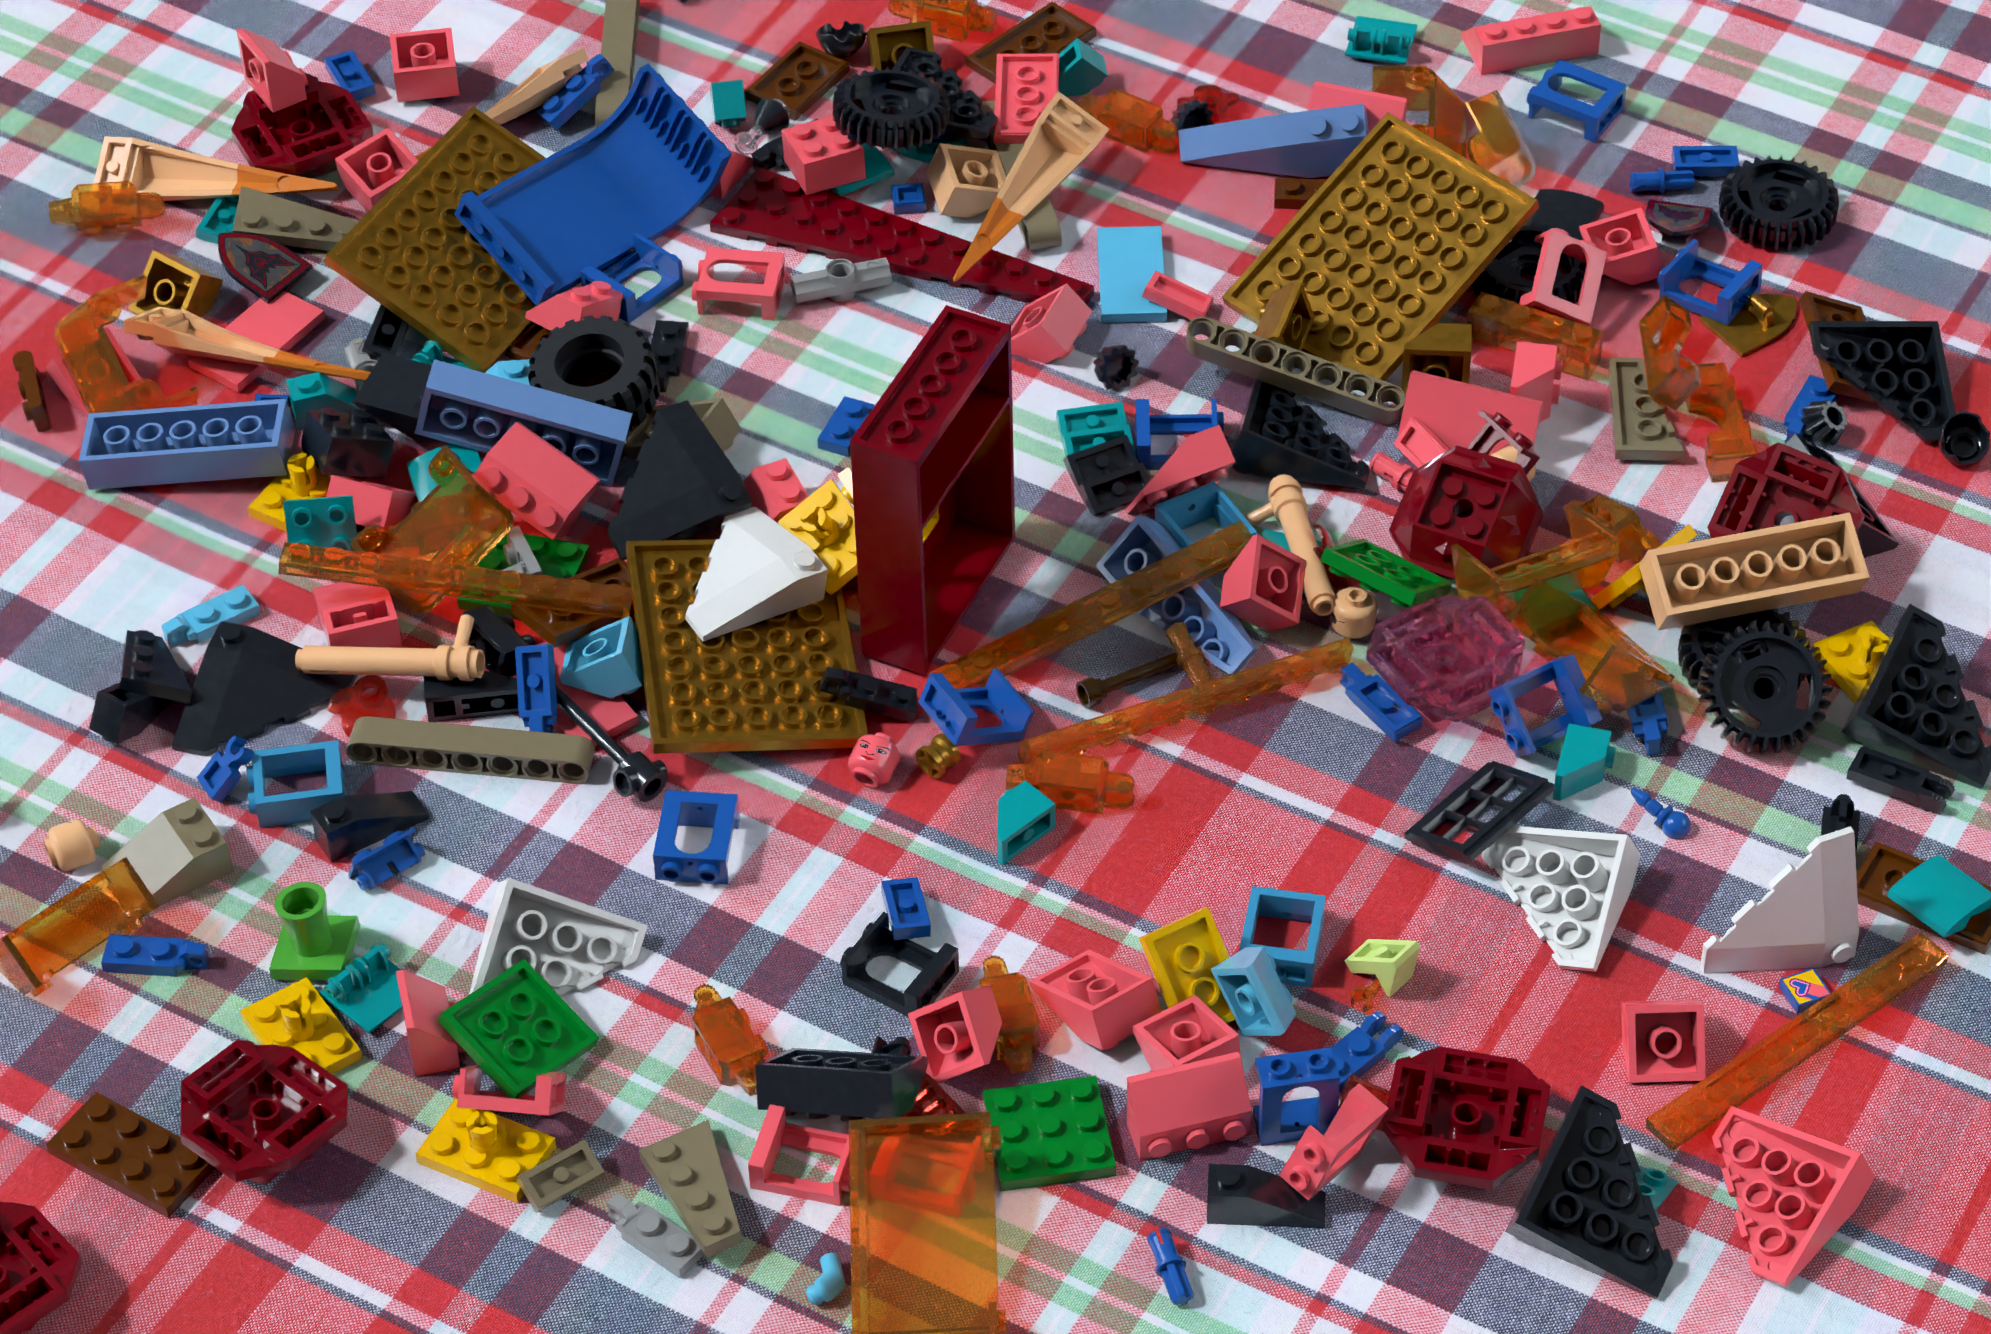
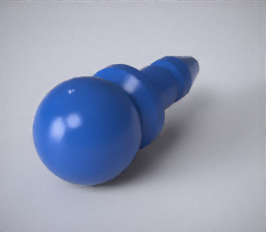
(1673, 823)

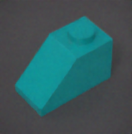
(1080, 69)
(728, 103)
(318, 392)
(1582, 760)
(1022, 820)

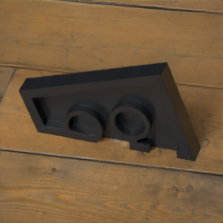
(151, 669)

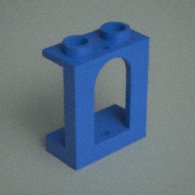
(1596, 117)
(646, 256)
(1730, 300)
(1168, 425)
(1568, 680)
(954, 714)
(695, 810)
(1279, 1074)

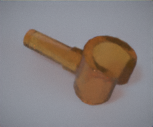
(1365, 994)

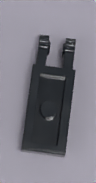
(1900, 779)

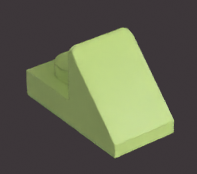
(1387, 959)

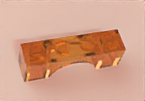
(1502, 320)
(1668, 373)
(1718, 402)

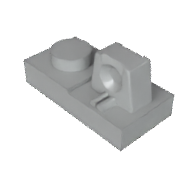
(520, 553)

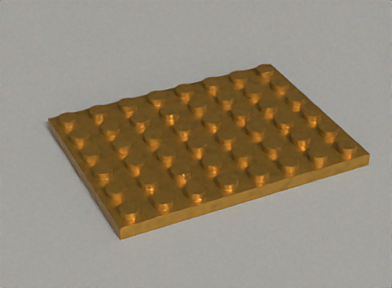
(1386, 246)
(426, 262)
(744, 686)

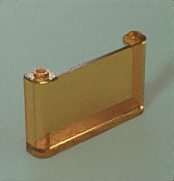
(924, 1225)

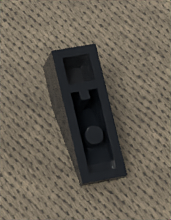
(385, 333)
(459, 699)
(123, 713)
(364, 820)
(1259, 1199)

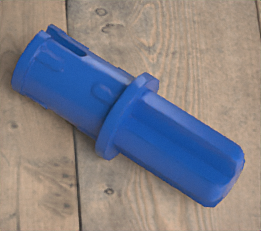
(1661, 180)
(1170, 1267)

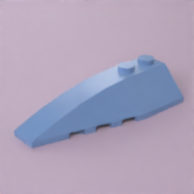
(1283, 144)
(1198, 606)

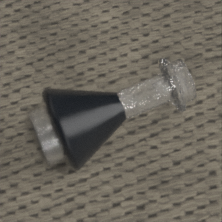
(770, 117)

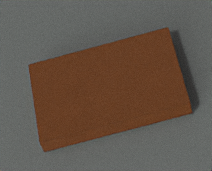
(799, 79)

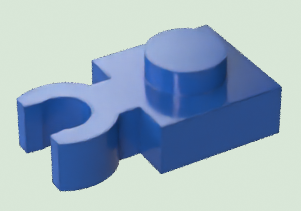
(222, 770)

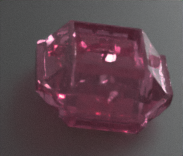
(1447, 655)

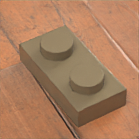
(560, 1176)

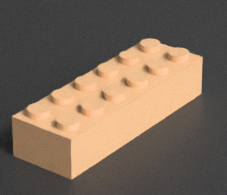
(1753, 571)

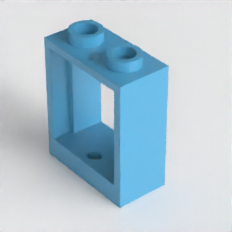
(1206, 503)
(290, 760)
(1294, 966)

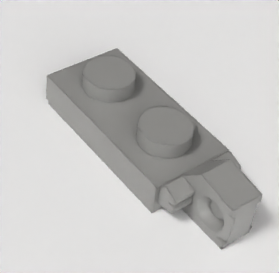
(654, 1235)

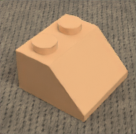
(965, 179)

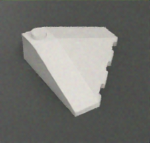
(754, 576)
(1567, 886)
(1800, 922)
(556, 935)

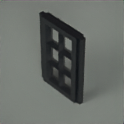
(1487, 833)

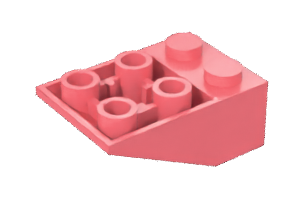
(1196, 462)
(357, 615)

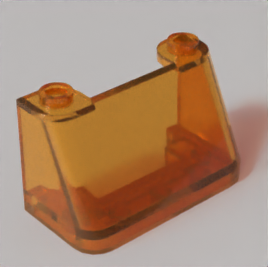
(452, 524)

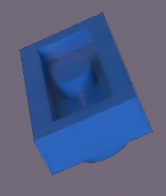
(350, 74)
(1705, 159)
(843, 426)
(906, 908)

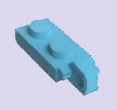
(203, 620)

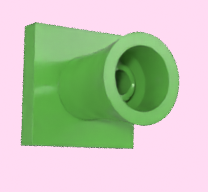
(310, 939)

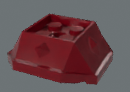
(304, 135)
(1461, 480)
(1782, 485)
(260, 1110)
(1465, 1116)
(35, 1267)

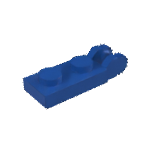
(1360, 1051)

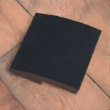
(1565, 210)
(1107, 475)

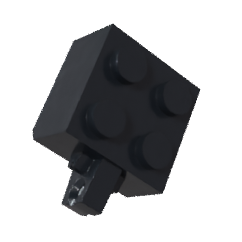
(347, 443)

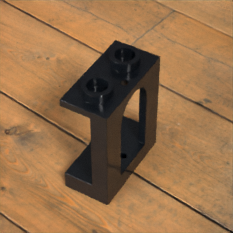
(877, 940)

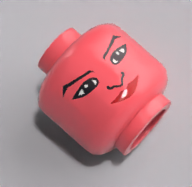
(873, 760)

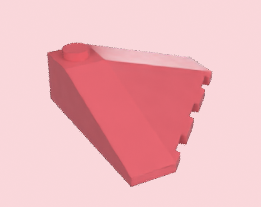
(1787, 1190)

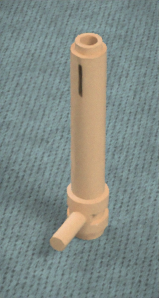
(1291, 511)
(440, 662)

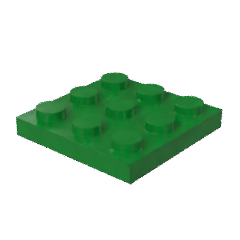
(554, 557)
(1385, 572)
(518, 1029)
(1050, 1133)

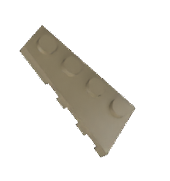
(289, 221)
(1637, 421)
(695, 1186)

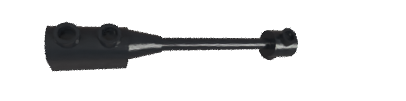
(498, 640)

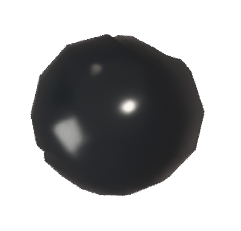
(841, 41)
(1964, 439)

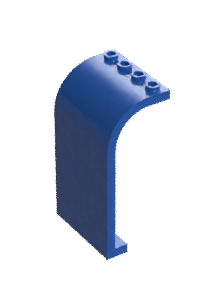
(587, 200)

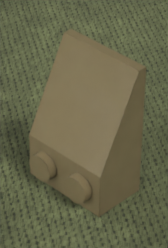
(712, 412)
(177, 852)

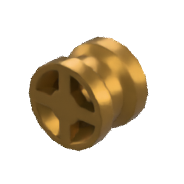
(937, 756)

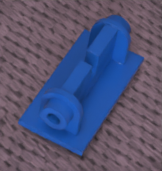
(372, 865)

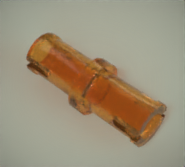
(1188, 654)

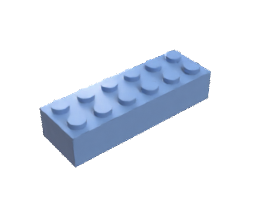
(480, 408)
(187, 444)

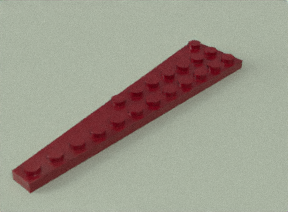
(841, 228)

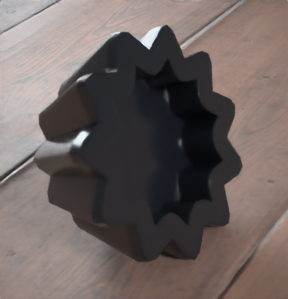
(1192, 115)
(1115, 366)
(1824, 422)

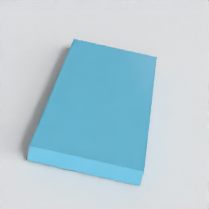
(1125, 267)

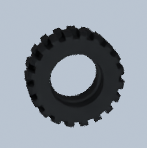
(593, 347)

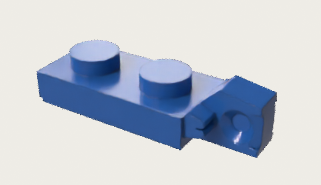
(575, 93)
(1813, 390)
(536, 687)
(1380, 703)
(1649, 721)
(152, 955)

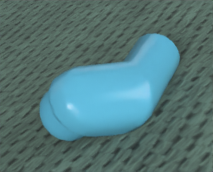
(829, 1283)

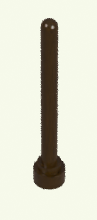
(1092, 691)

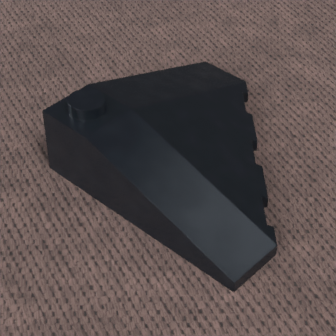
(966, 117)
(1895, 365)
(1288, 440)
(679, 485)
(245, 685)
(1918, 707)
(1589, 1202)

